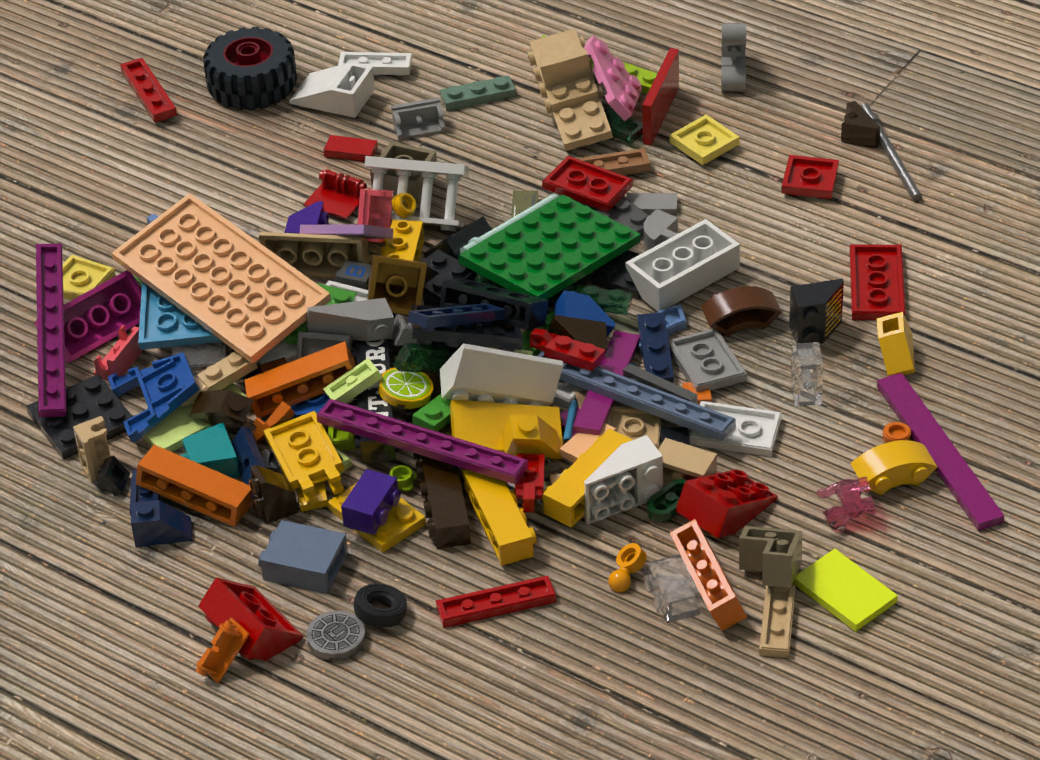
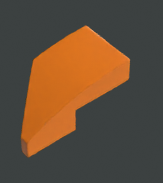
(282, 414)

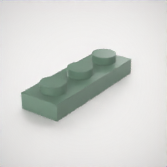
(477, 93)

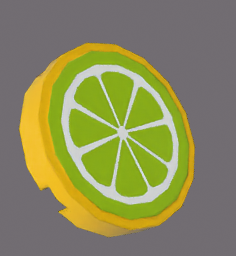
(405, 388)

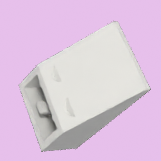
(337, 89)
(624, 480)

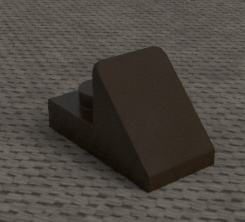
(859, 127)

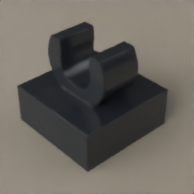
(112, 476)

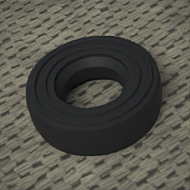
(380, 617)

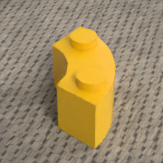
(894, 465)

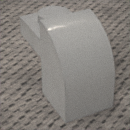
(659, 228)

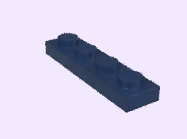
(456, 315)

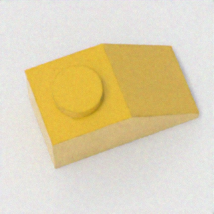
(530, 436)

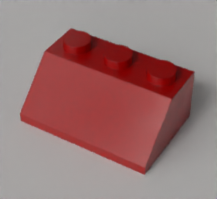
(244, 603)

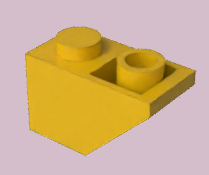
(896, 344)

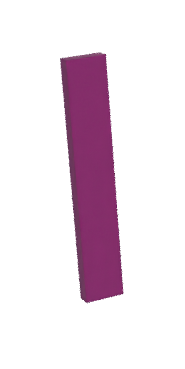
(597, 407)

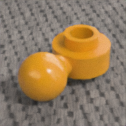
(630, 560)

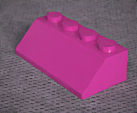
(100, 314)

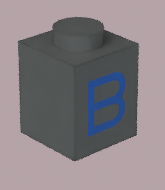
(354, 274)

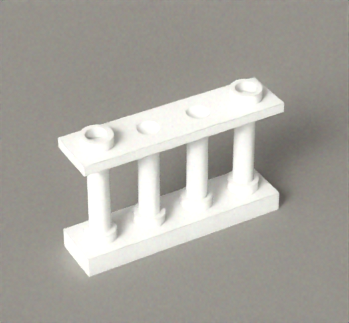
(428, 172)

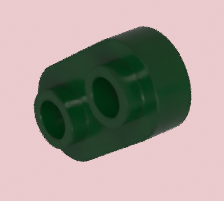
(663, 504)

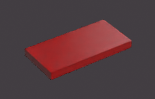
(660, 96)
(876, 281)

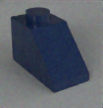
(159, 524)

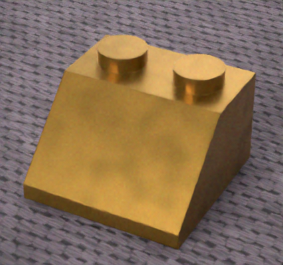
(397, 281)

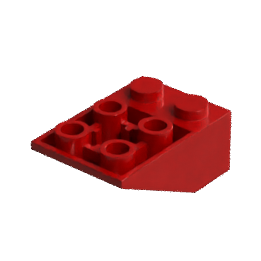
(724, 501)

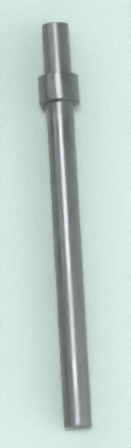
(894, 157)

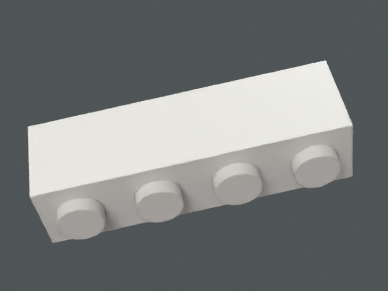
(684, 264)
(499, 377)

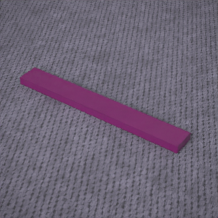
(50, 331)
(423, 441)
(950, 464)

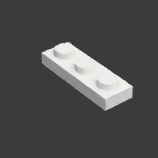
(382, 63)

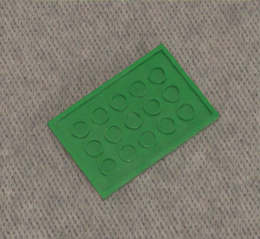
(550, 248)

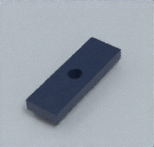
(247, 454)

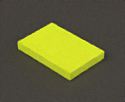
(845, 589)

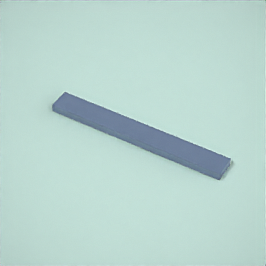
(650, 400)

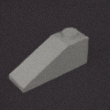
(361, 319)

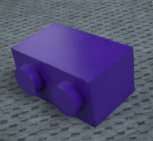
(370, 502)

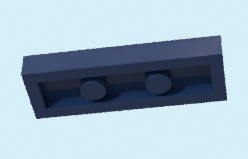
(655, 345)

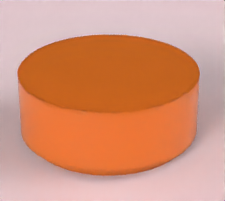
(896, 431)

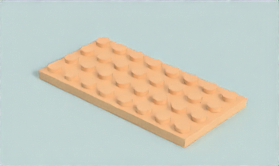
(221, 277)

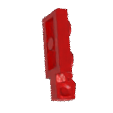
(566, 349)
(532, 482)

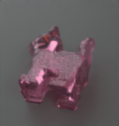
(852, 504)

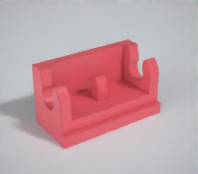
(375, 209)
(120, 356)

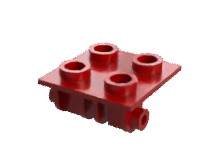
(338, 193)

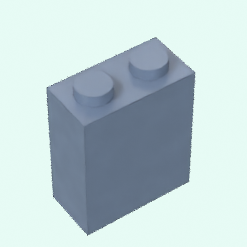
(303, 556)

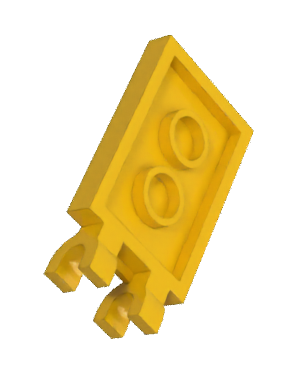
(306, 455)

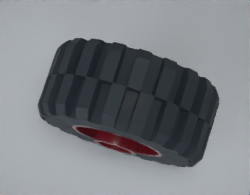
(250, 68)

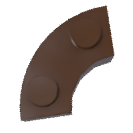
(741, 309)

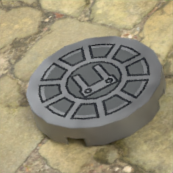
(336, 635)

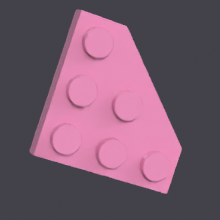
(620, 86)

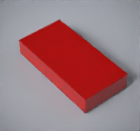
(349, 148)

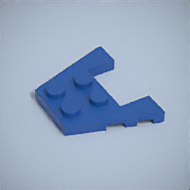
(164, 388)

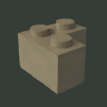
(772, 553)

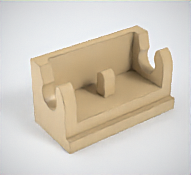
(92, 445)

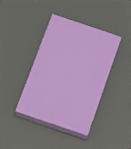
(365, 231)

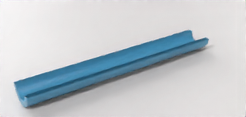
(570, 420)

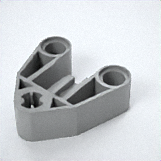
(733, 57)

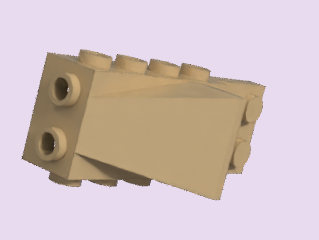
(570, 88)

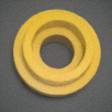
(404, 205)

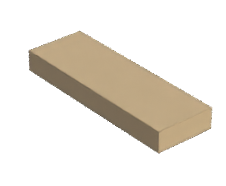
(777, 622)

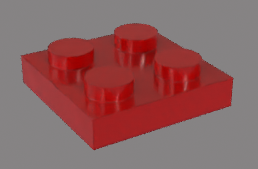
(810, 176)

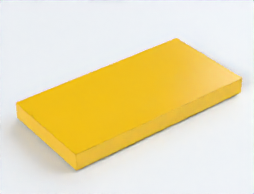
(485, 421)

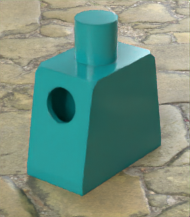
(213, 450)

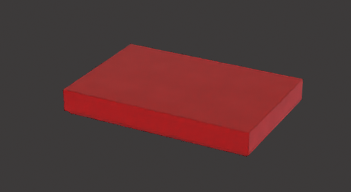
(587, 183)

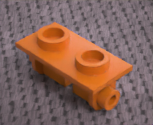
(225, 648)

